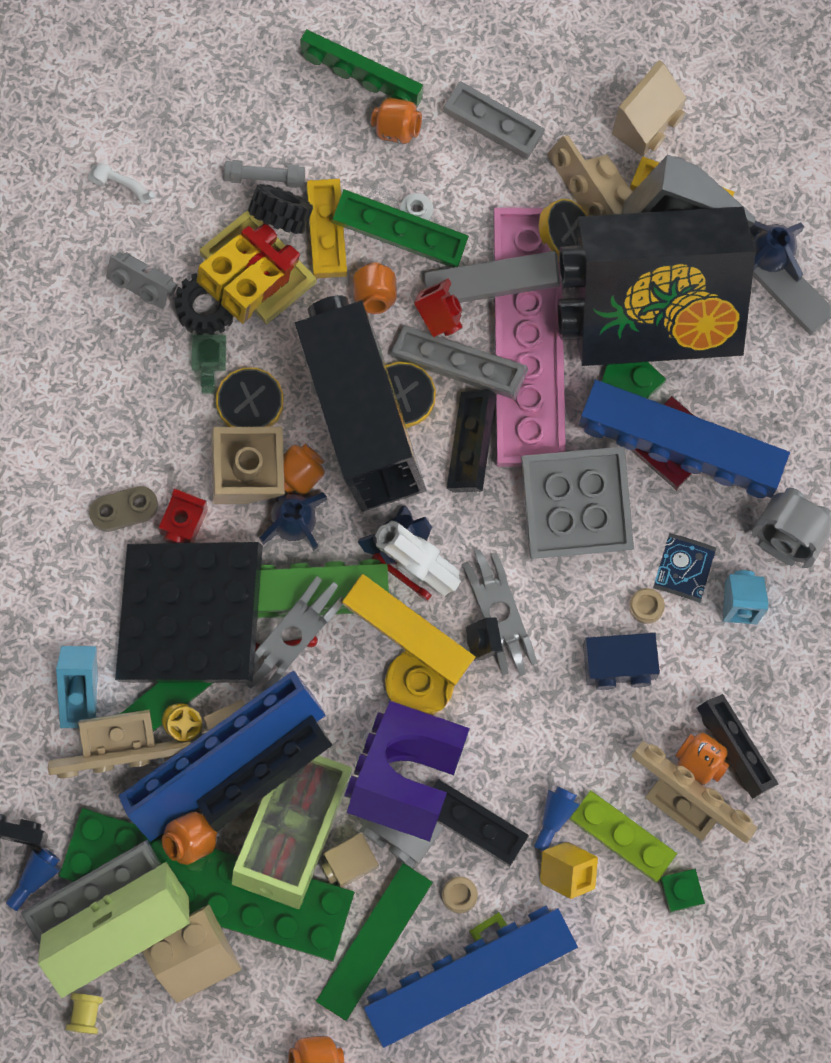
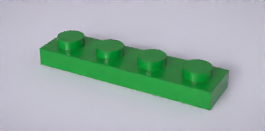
(351, 64)
(400, 229)

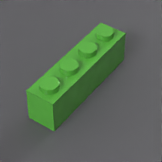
(284, 587)

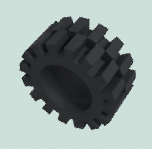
(280, 209)
(193, 320)

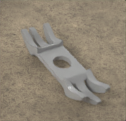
(498, 591)
(305, 619)

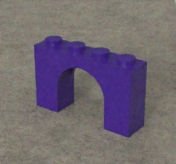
(385, 795)

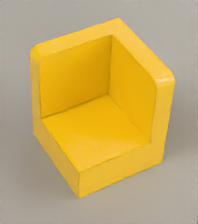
(568, 870)

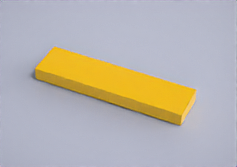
(408, 629)

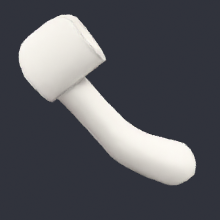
(102, 172)

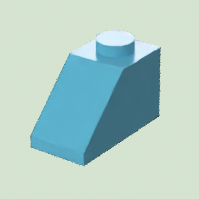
(744, 598)
(77, 684)

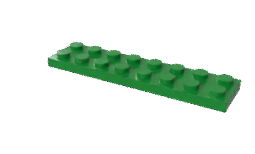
(208, 881)

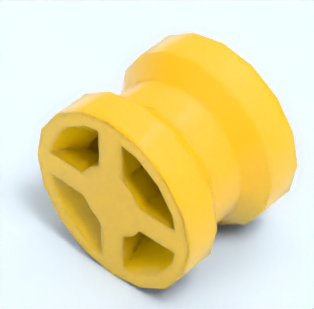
(188, 725)

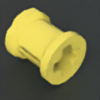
(84, 1013)

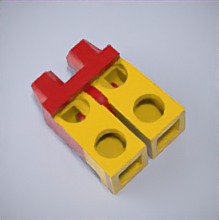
(247, 271)

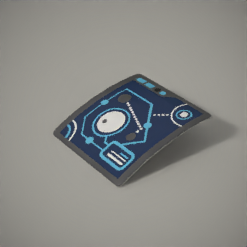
(684, 567)

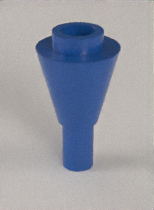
(557, 811)
(38, 870)

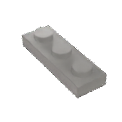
(493, 120)

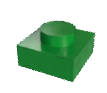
(682, 890)

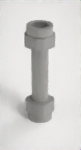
(235, 172)

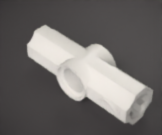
(417, 558)

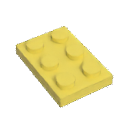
(300, 277)

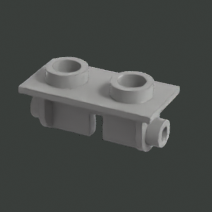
(129, 273)

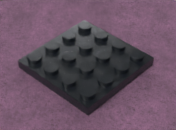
(189, 613)

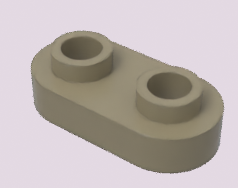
(123, 508)

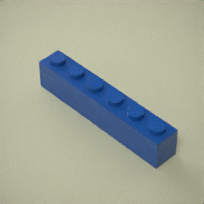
(683, 440)
(218, 754)
(470, 976)

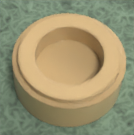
(646, 606)
(459, 895)

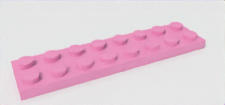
(528, 335)

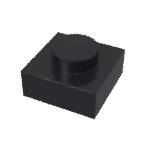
(484, 638)

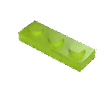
(623, 836)

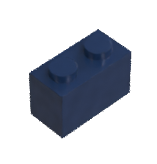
(621, 660)

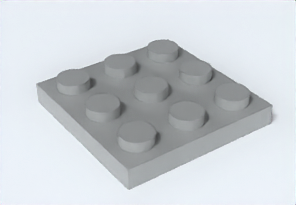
(577, 502)

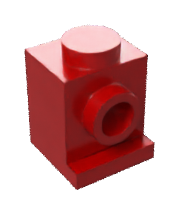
(439, 309)
(188, 505)

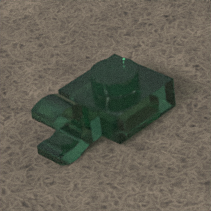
(208, 357)

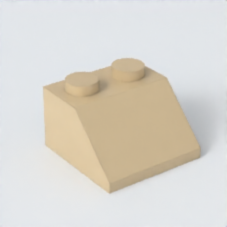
(650, 111)
(246, 464)
(193, 956)

